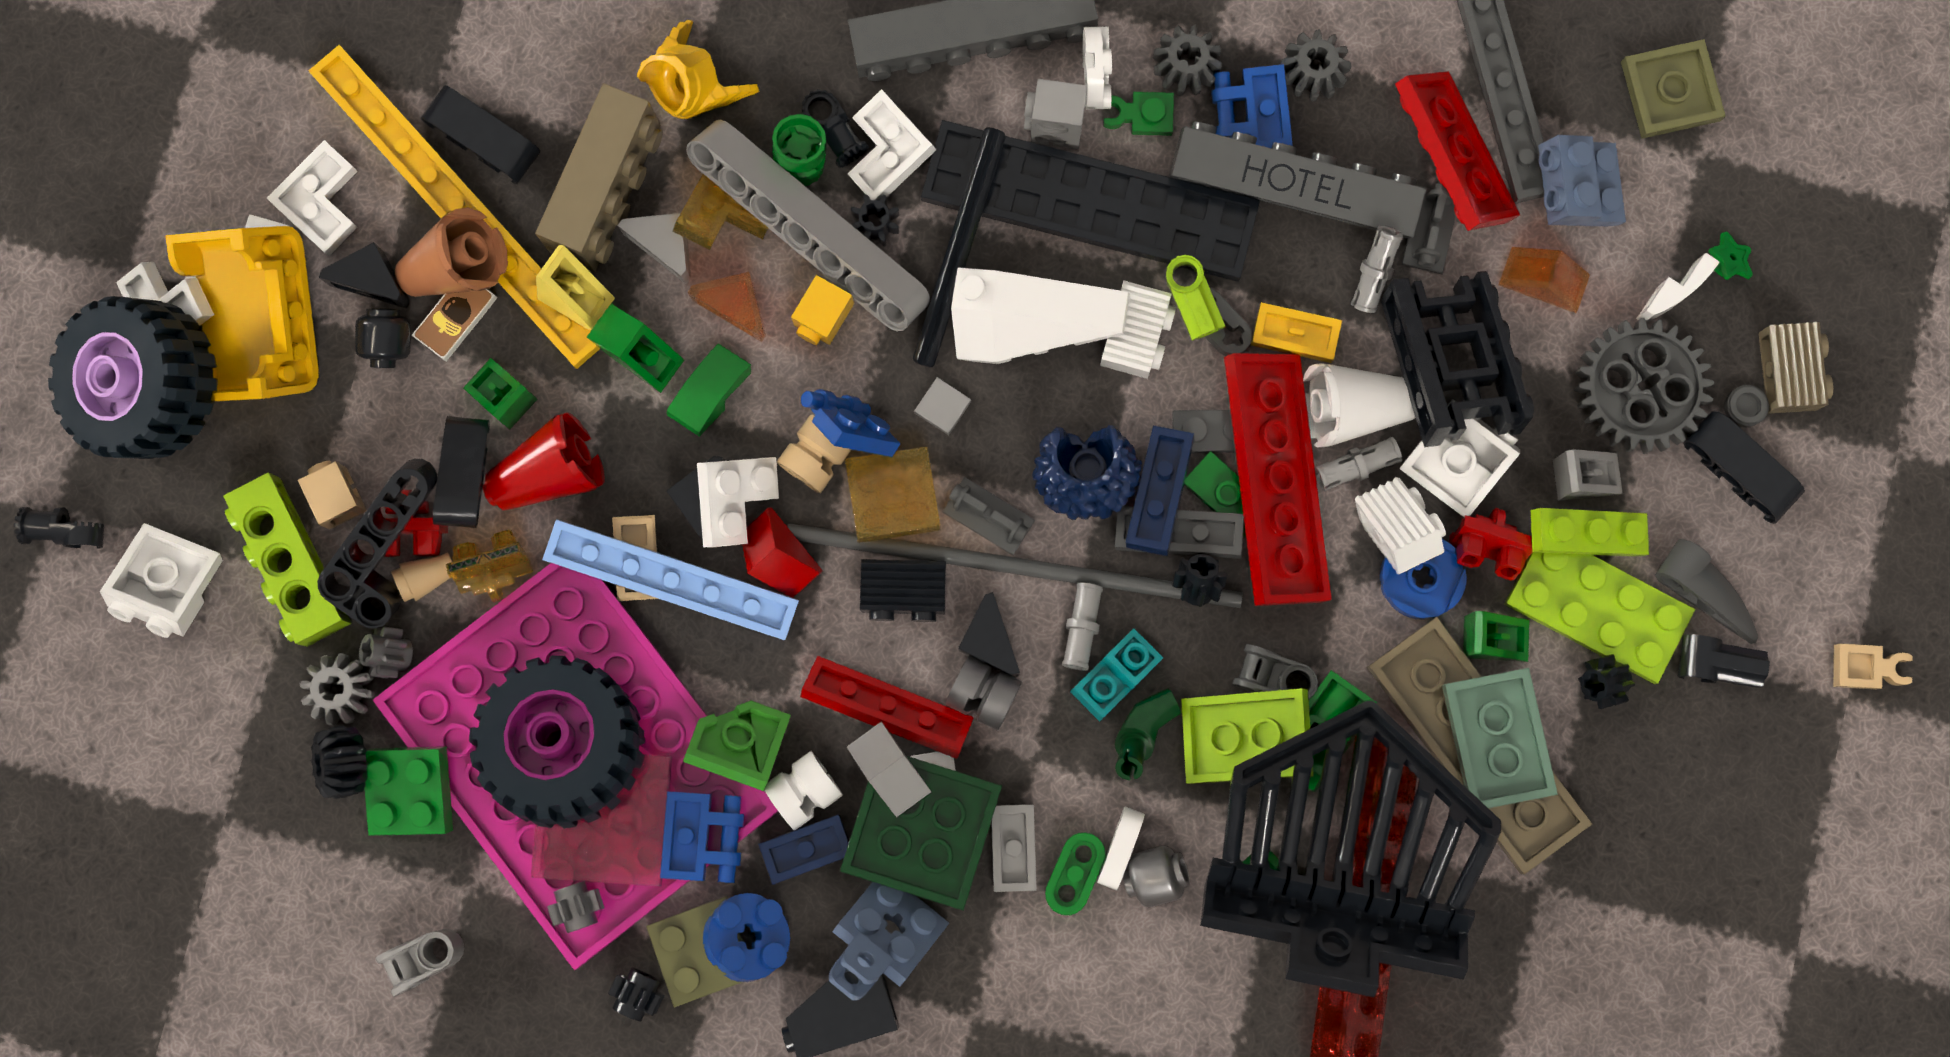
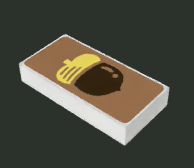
(452, 321)

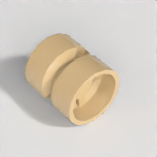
(812, 457)

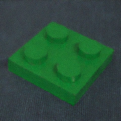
(408, 791)

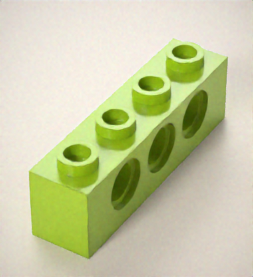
(246, 510)

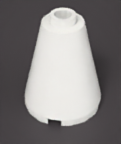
(1353, 403)

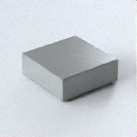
(942, 406)

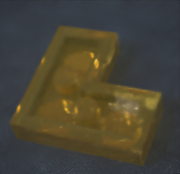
(709, 210)

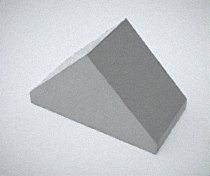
(659, 241)
(1586, 474)
(888, 769)

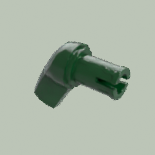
(1140, 730)

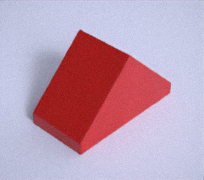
(778, 556)

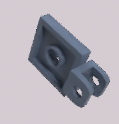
(874, 949)

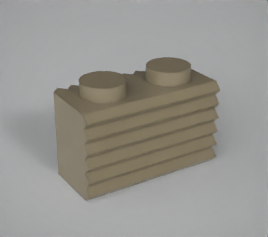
(1795, 367)

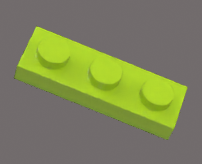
(1589, 532)

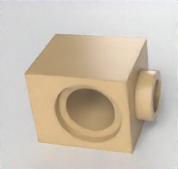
(330, 494)

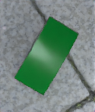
(707, 388)

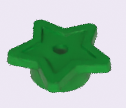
(1727, 267)

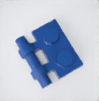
(1265, 105)
(849, 423)
(687, 837)

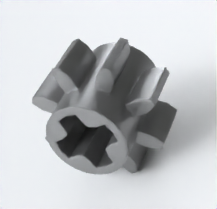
(385, 652)
(575, 907)

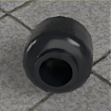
(382, 337)

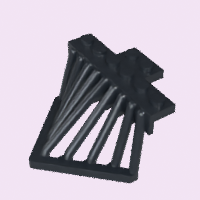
(1336, 928)

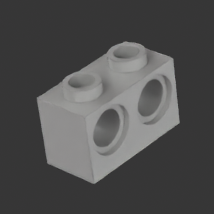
(1056, 113)

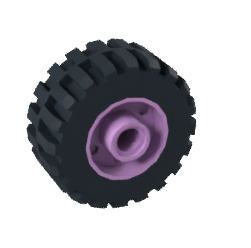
(132, 378)

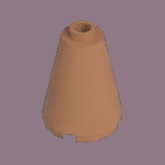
(454, 257)

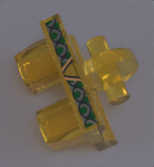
(489, 569)

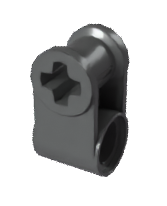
(1272, 671)

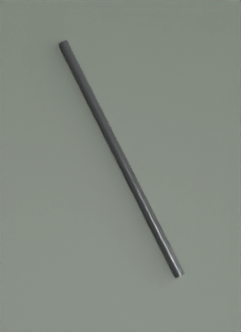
(1002, 563)

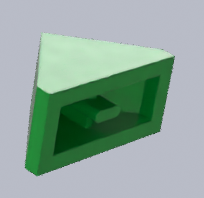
(500, 393)
(1495, 637)

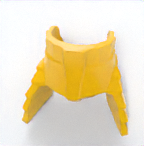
(686, 78)

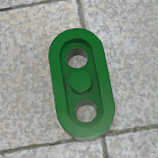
(1075, 873)

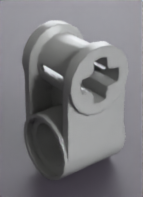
(415, 961)

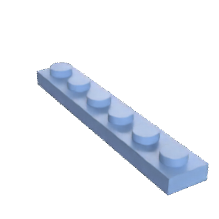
(670, 579)

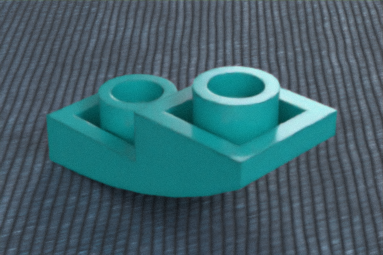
(1116, 674)

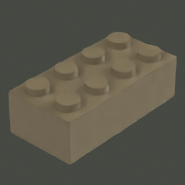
(601, 176)

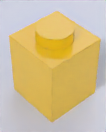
(821, 311)

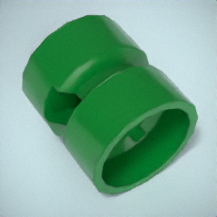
(800, 147)

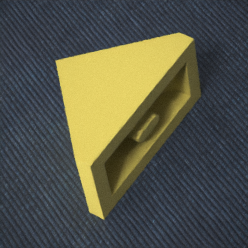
(572, 289)

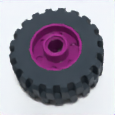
(557, 742)

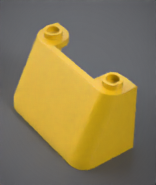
(259, 308)

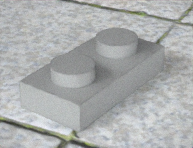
(1014, 848)

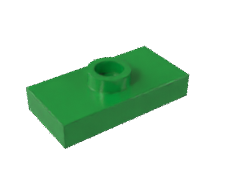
(1216, 486)

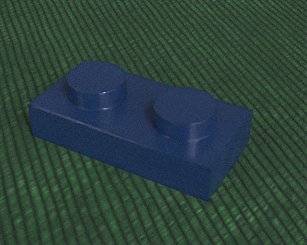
(805, 849)

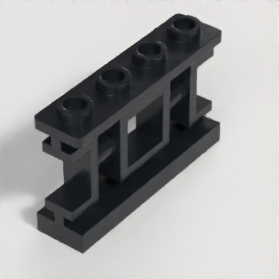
(1426, 367)

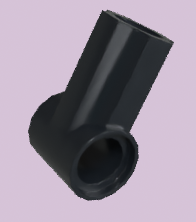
(1713, 662)

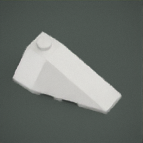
(1019, 315)

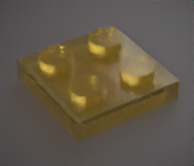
(892, 494)

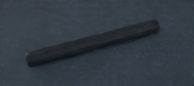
(959, 246)

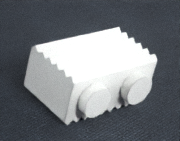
(1138, 347)
(1400, 524)

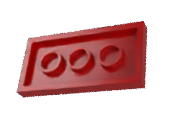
(1456, 150)

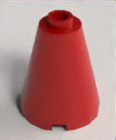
(545, 467)

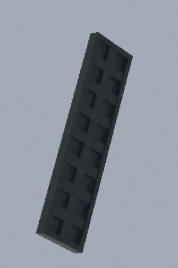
(1097, 202)

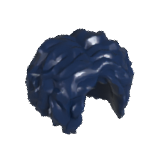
(1087, 475)

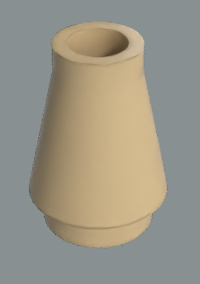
(421, 576)

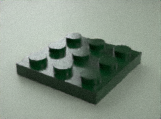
(931, 845)

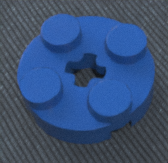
(1430, 599)
(731, 956)

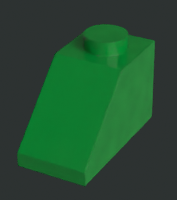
(635, 347)

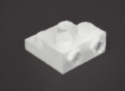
(1465, 468)
(160, 581)

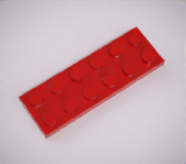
(1277, 479)

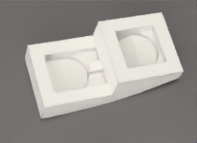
(1671, 292)

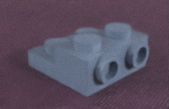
(1581, 182)

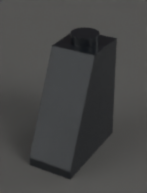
(835, 1021)

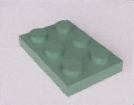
(1500, 738)

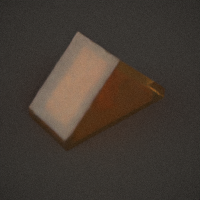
(1545, 276)
(732, 300)

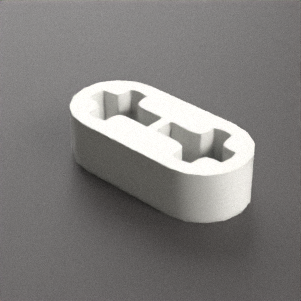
(1120, 848)

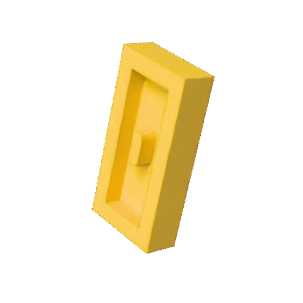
(1296, 332)

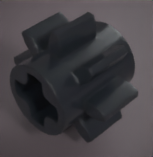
(882, 211)
(1199, 580)
(1606, 681)
(636, 994)

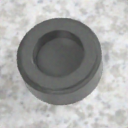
(1746, 405)

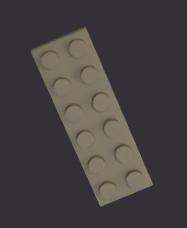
(1413, 681)

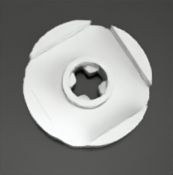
(1097, 67)

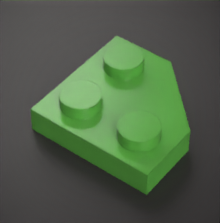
(739, 743)

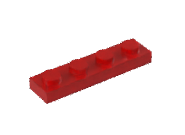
(896, 708)

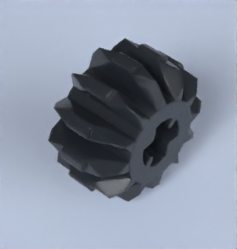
(339, 762)

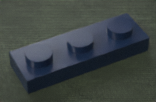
(1160, 490)

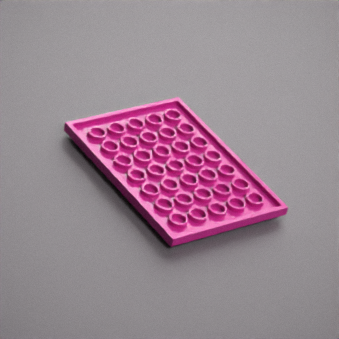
(573, 618)

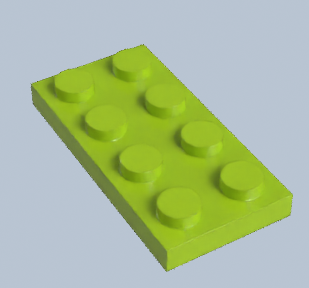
(1602, 609)

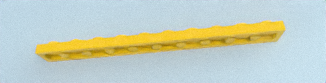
(442, 190)

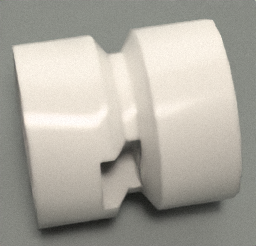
(802, 790)

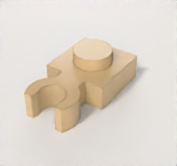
(1864, 667)

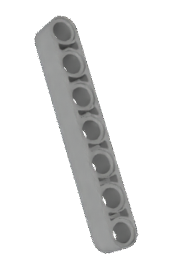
(808, 225)

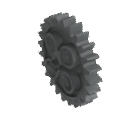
(1674, 366)

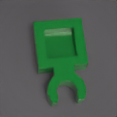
(1149, 113)

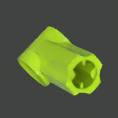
(1195, 301)

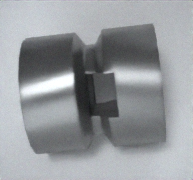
(983, 692)

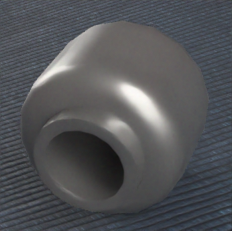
(1156, 876)

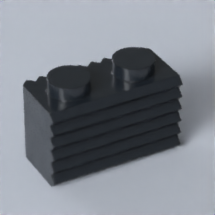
(903, 588)

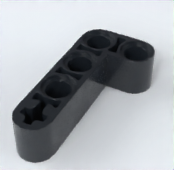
(381, 535)

